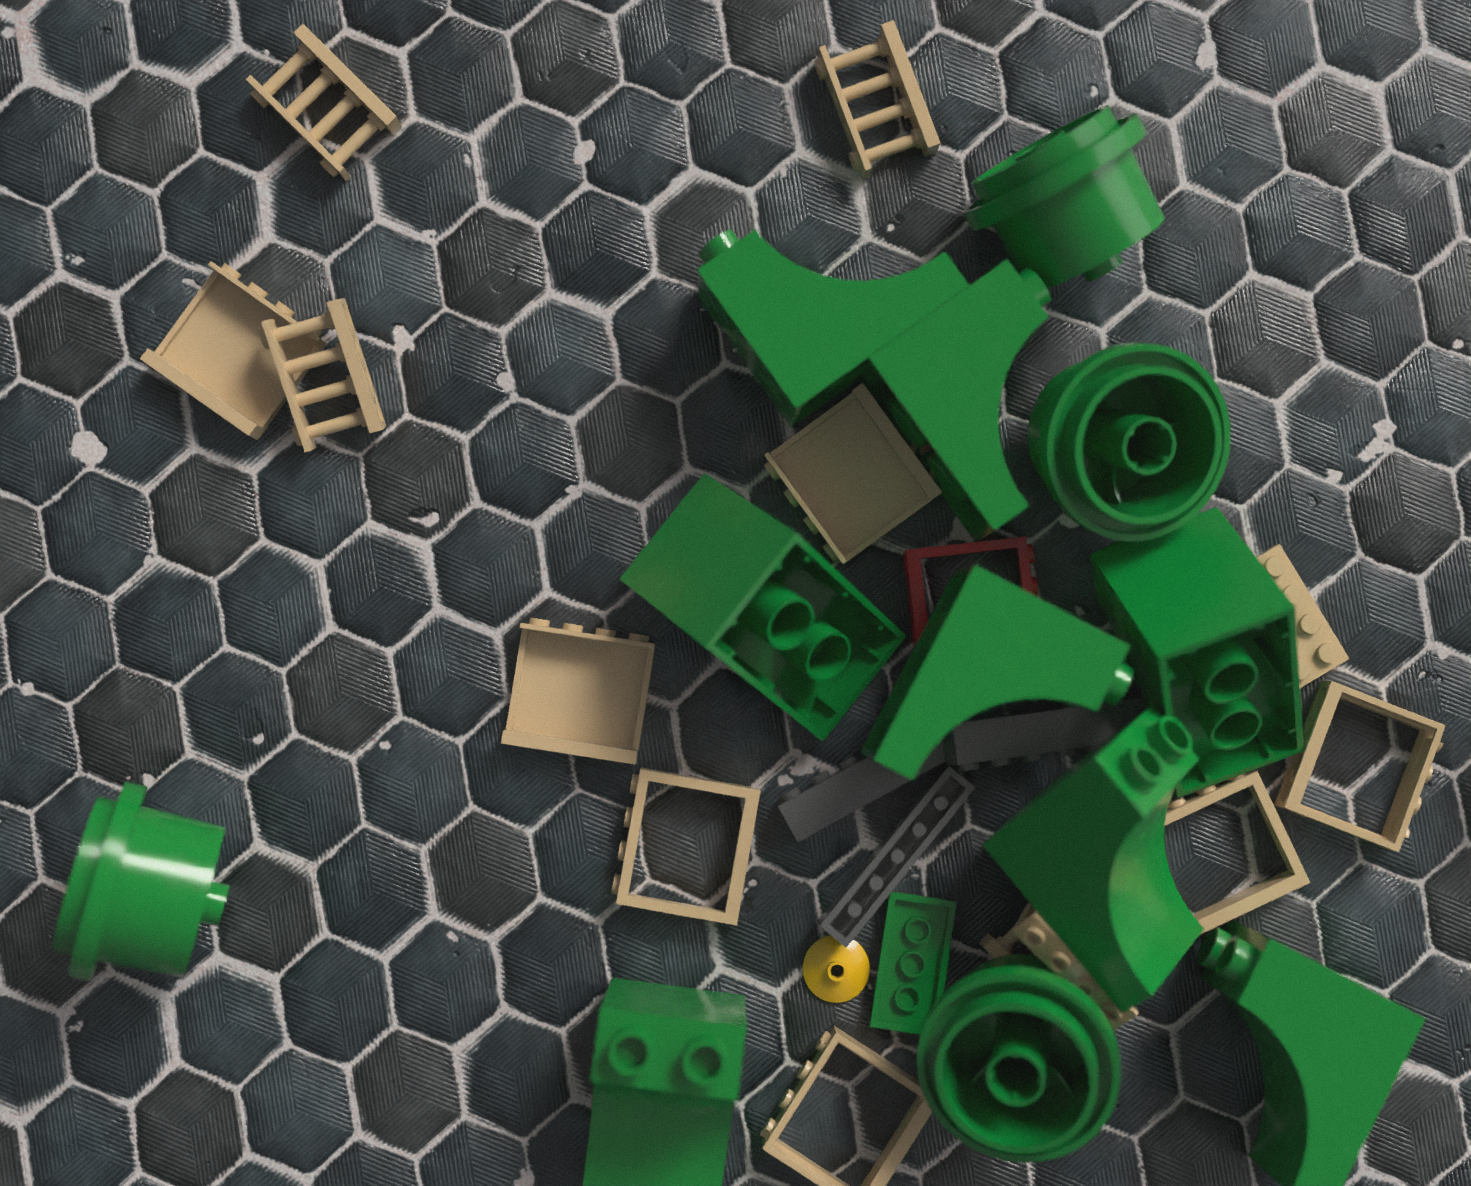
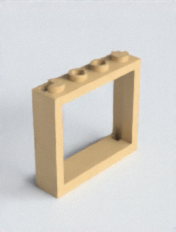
(1416, 774)
(628, 848)
(1264, 891)
(895, 1148)

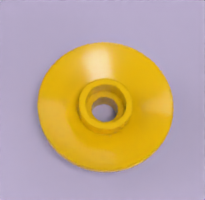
(823, 956)

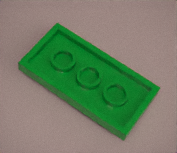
(911, 960)

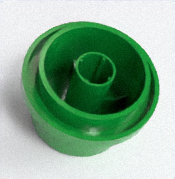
(1070, 199)
(1131, 440)
(139, 888)
(1018, 1061)

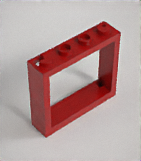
(914, 579)

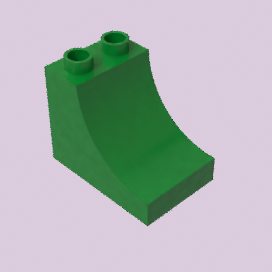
(806, 330)
(945, 389)
(764, 604)
(1207, 644)
(988, 649)
(1097, 859)
(1322, 1050)
(663, 1085)

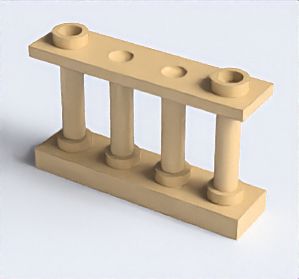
(332, 73)
(899, 75)
(347, 351)

